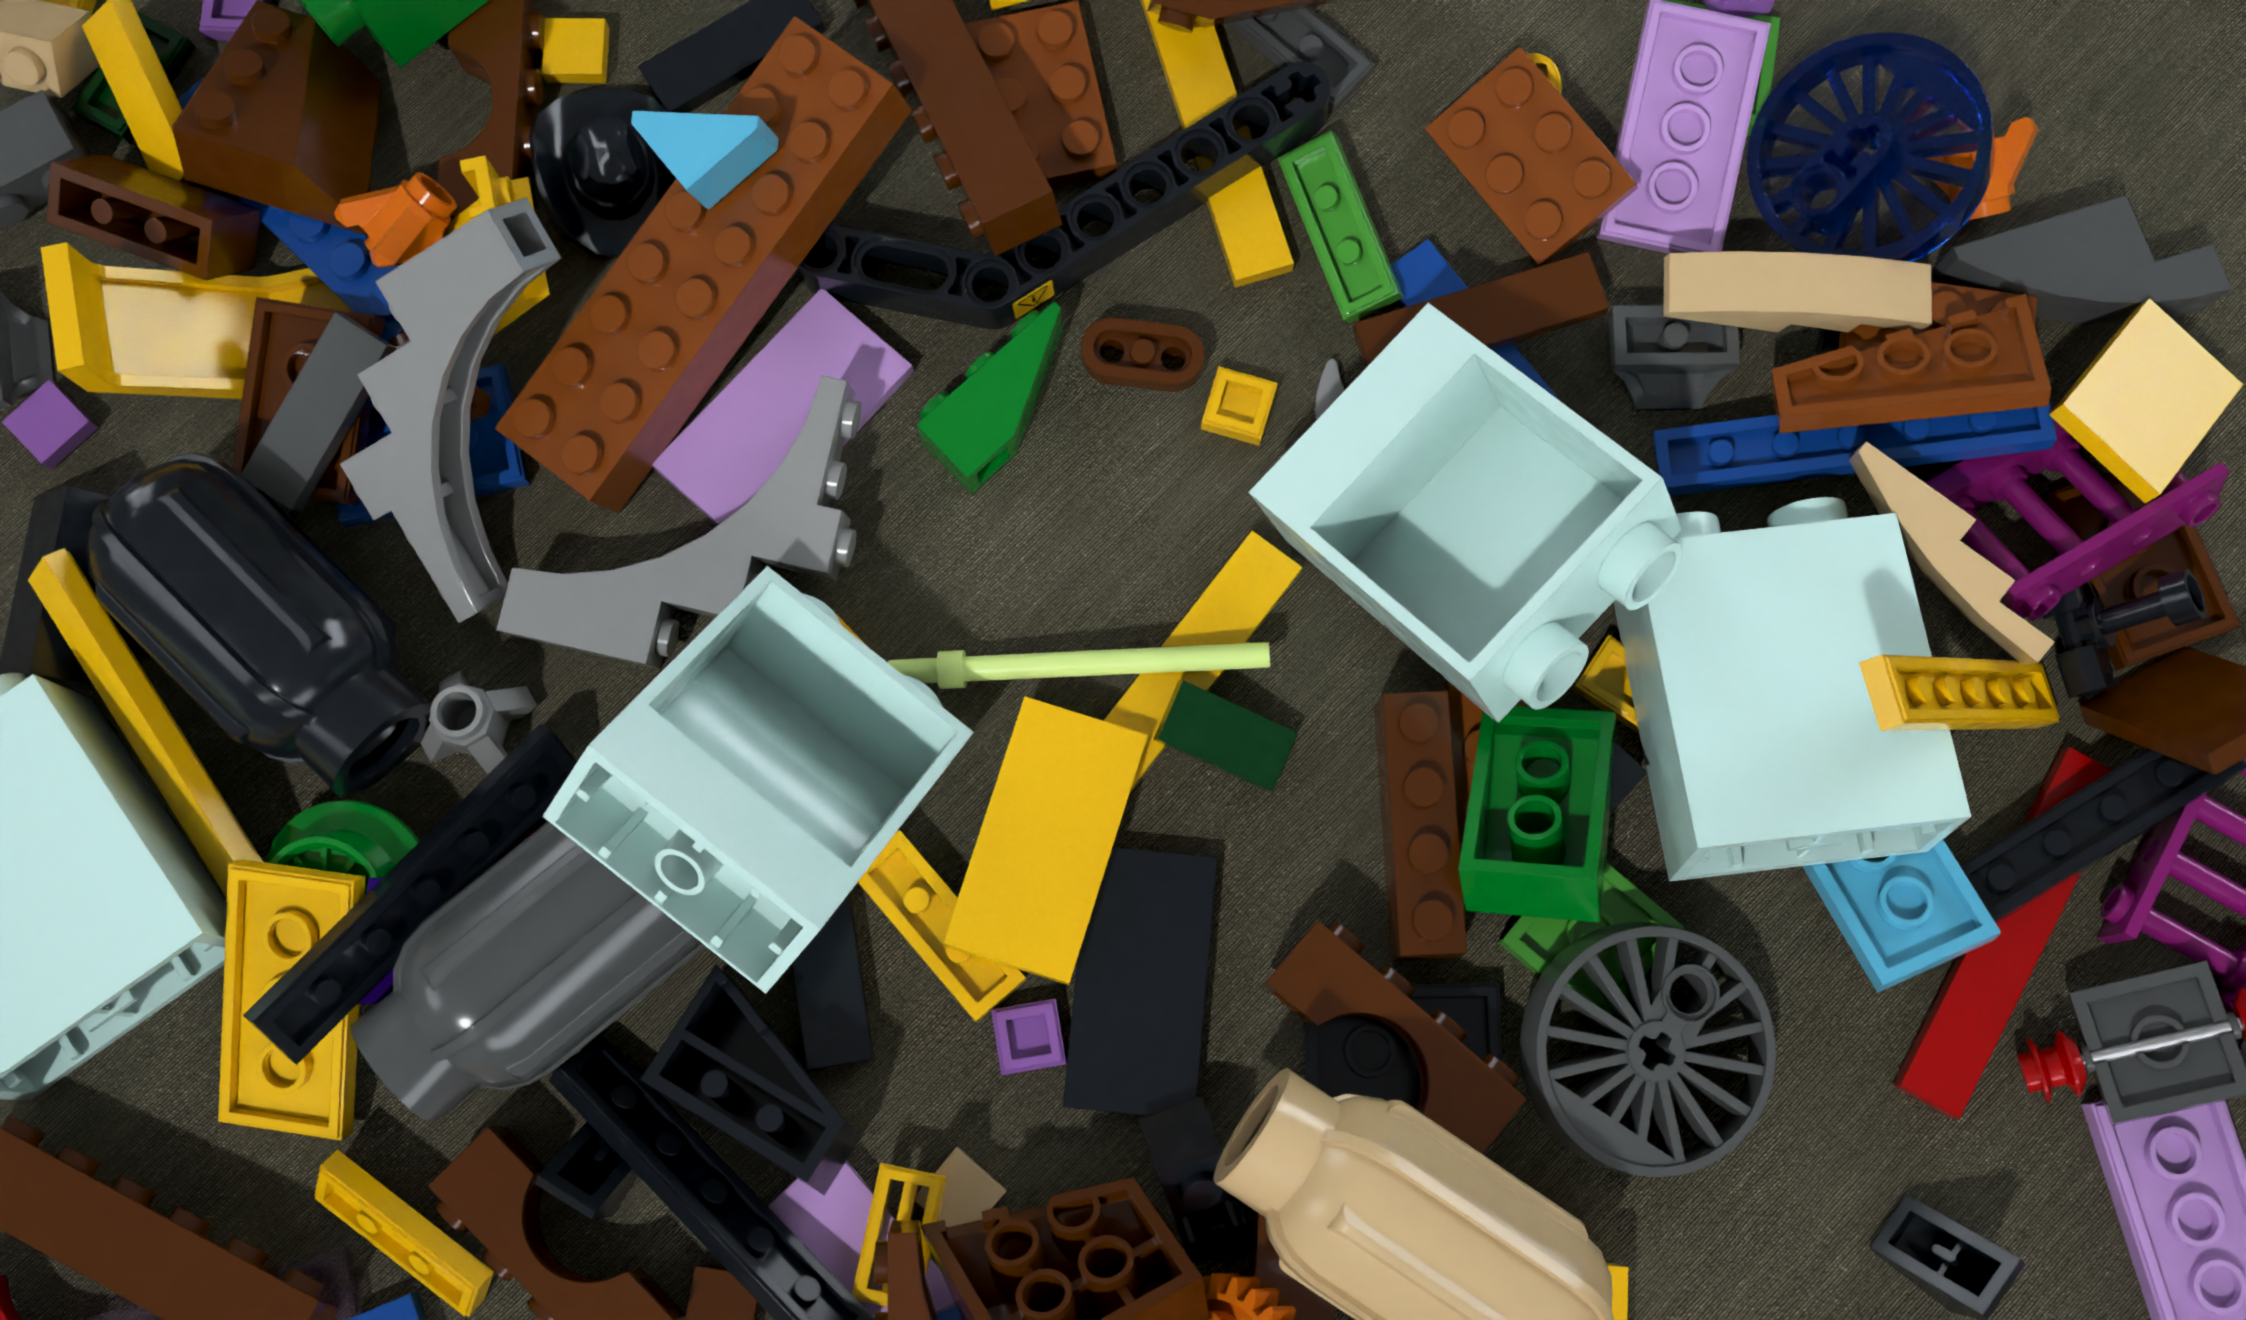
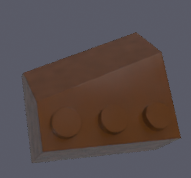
(283, 118)
(1076, 1259)

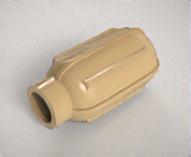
(1404, 1215)

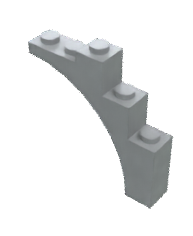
(424, 391)
(783, 525)

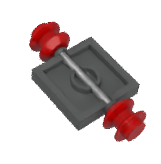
(2150, 1042)

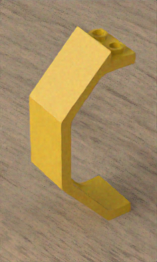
(193, 335)

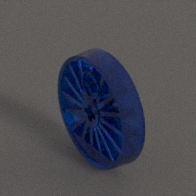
(1894, 130)

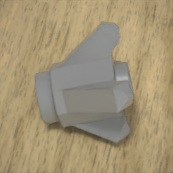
(473, 720)

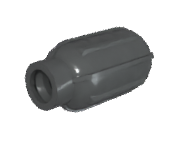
(516, 975)

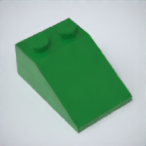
(1539, 814)

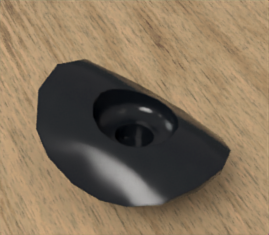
(597, 167)

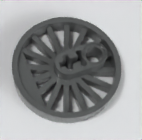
(1668, 1032)

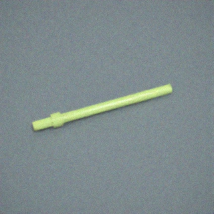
(955, 669)

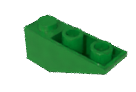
(987, 415)

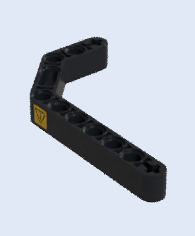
(1107, 201)

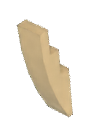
(1797, 289)
(1932, 538)

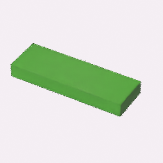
(1340, 227)

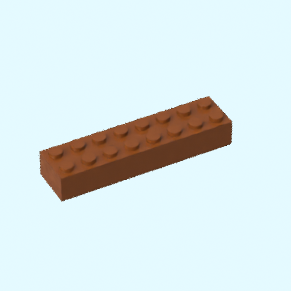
(703, 276)

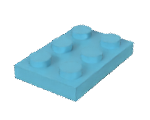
(1904, 911)

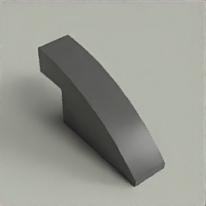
(2087, 267)

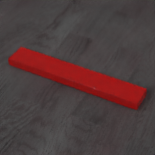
(1990, 979)

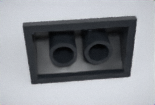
(32, 638)

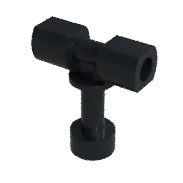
(2090, 627)

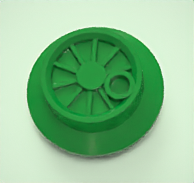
(343, 839)

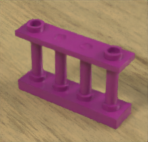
(2004, 477)
(2130, 904)

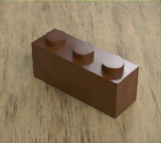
(152, 216)

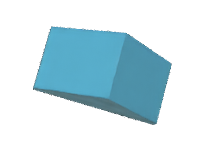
(707, 150)

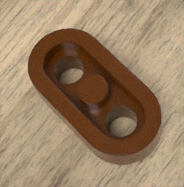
(1143, 349)

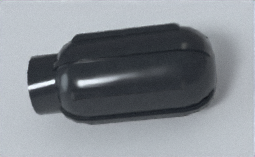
(255, 621)

